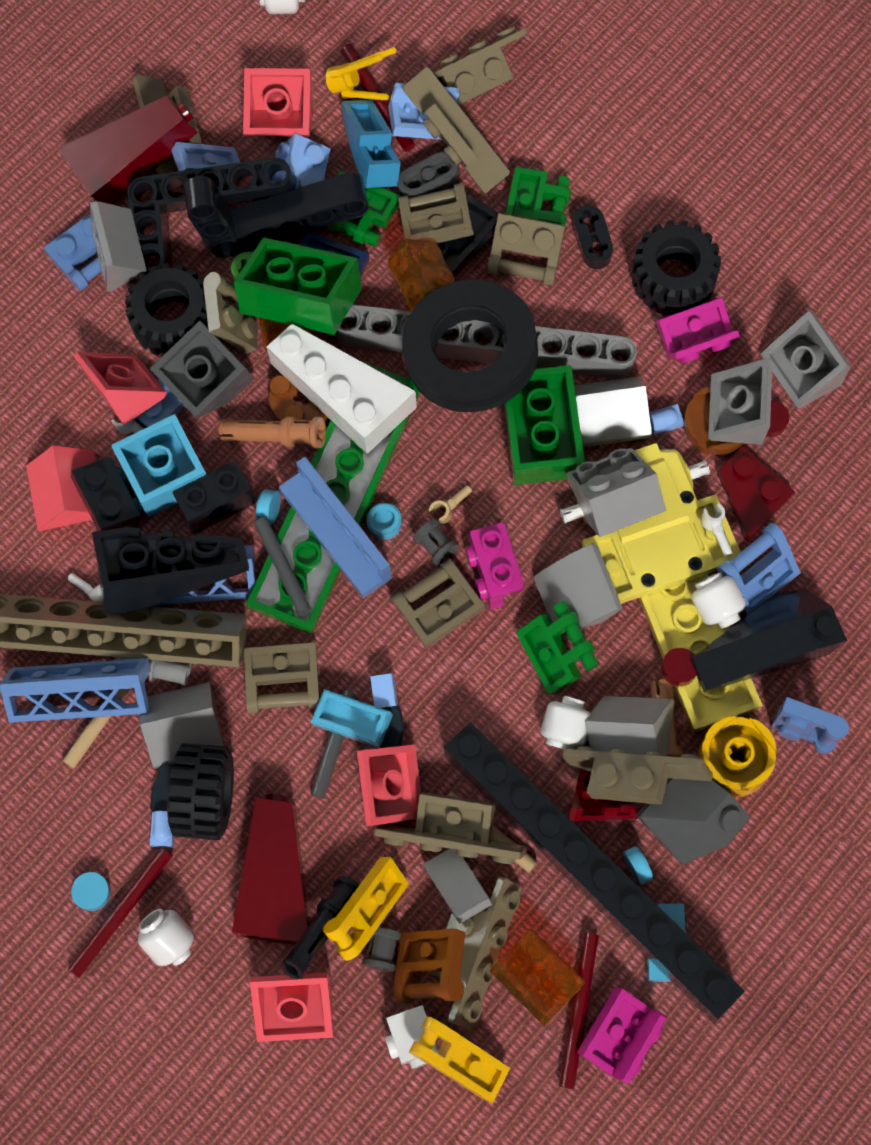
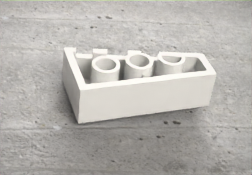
(343, 388)

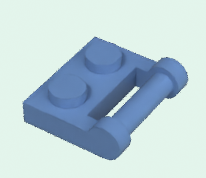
(73, 250)
(768, 574)
(811, 724)

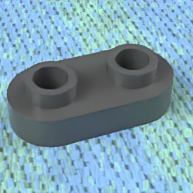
(426, 176)

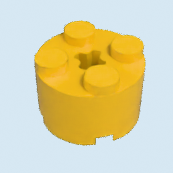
(734, 736)

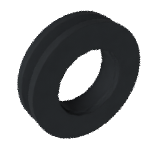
(467, 302)

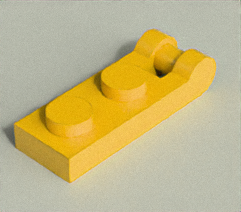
(366, 908)
(460, 1060)

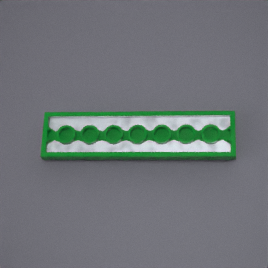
(354, 481)

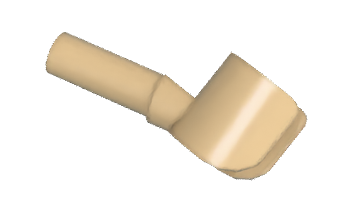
(449, 505)

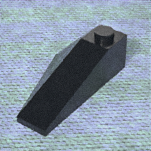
(153, 568)
(771, 638)

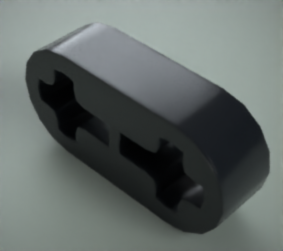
(599, 235)

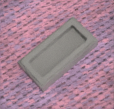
(457, 885)

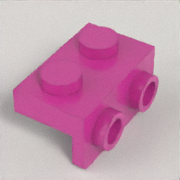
(696, 330)
(496, 564)
(622, 1036)

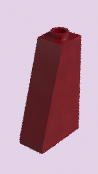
(128, 148)
(272, 881)

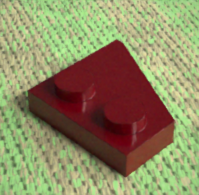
(752, 491)
(589, 809)

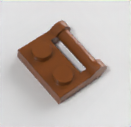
(426, 953)

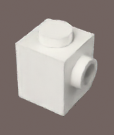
(405, 1030)

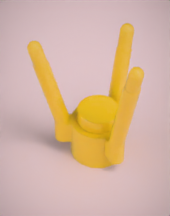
(345, 77)

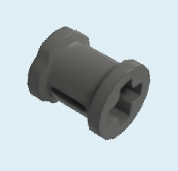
(432, 530)
(381, 950)

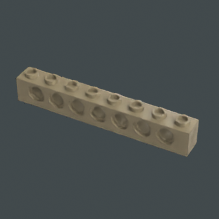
(137, 634)

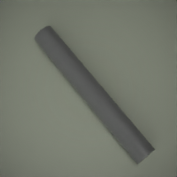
(282, 566)
(329, 760)

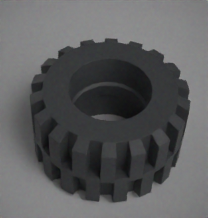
(682, 244)
(156, 290)
(200, 791)

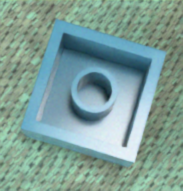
(158, 463)

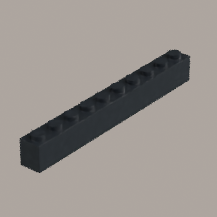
(593, 873)

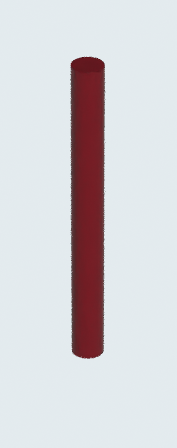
(371, 86)
(120, 912)
(579, 1012)

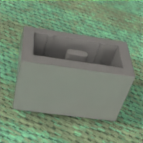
(616, 491)

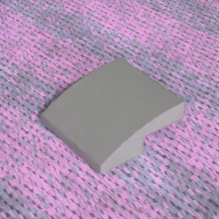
(583, 584)

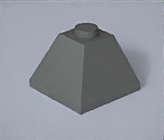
(202, 372)
(694, 818)

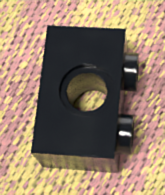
(214, 497)

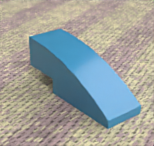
(370, 143)

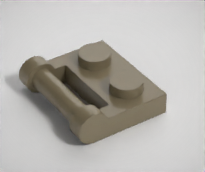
(440, 222)
(530, 238)
(226, 320)
(442, 612)
(278, 666)

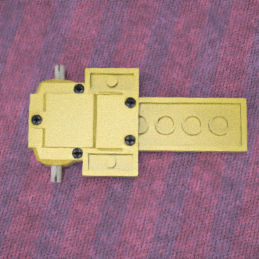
(660, 566)

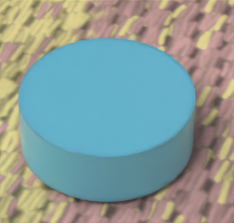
(268, 505)
(384, 521)
(637, 865)
(91, 891)

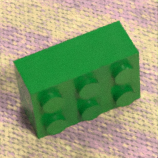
(298, 285)
(544, 428)

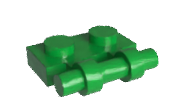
(529, 190)
(381, 210)
(549, 653)

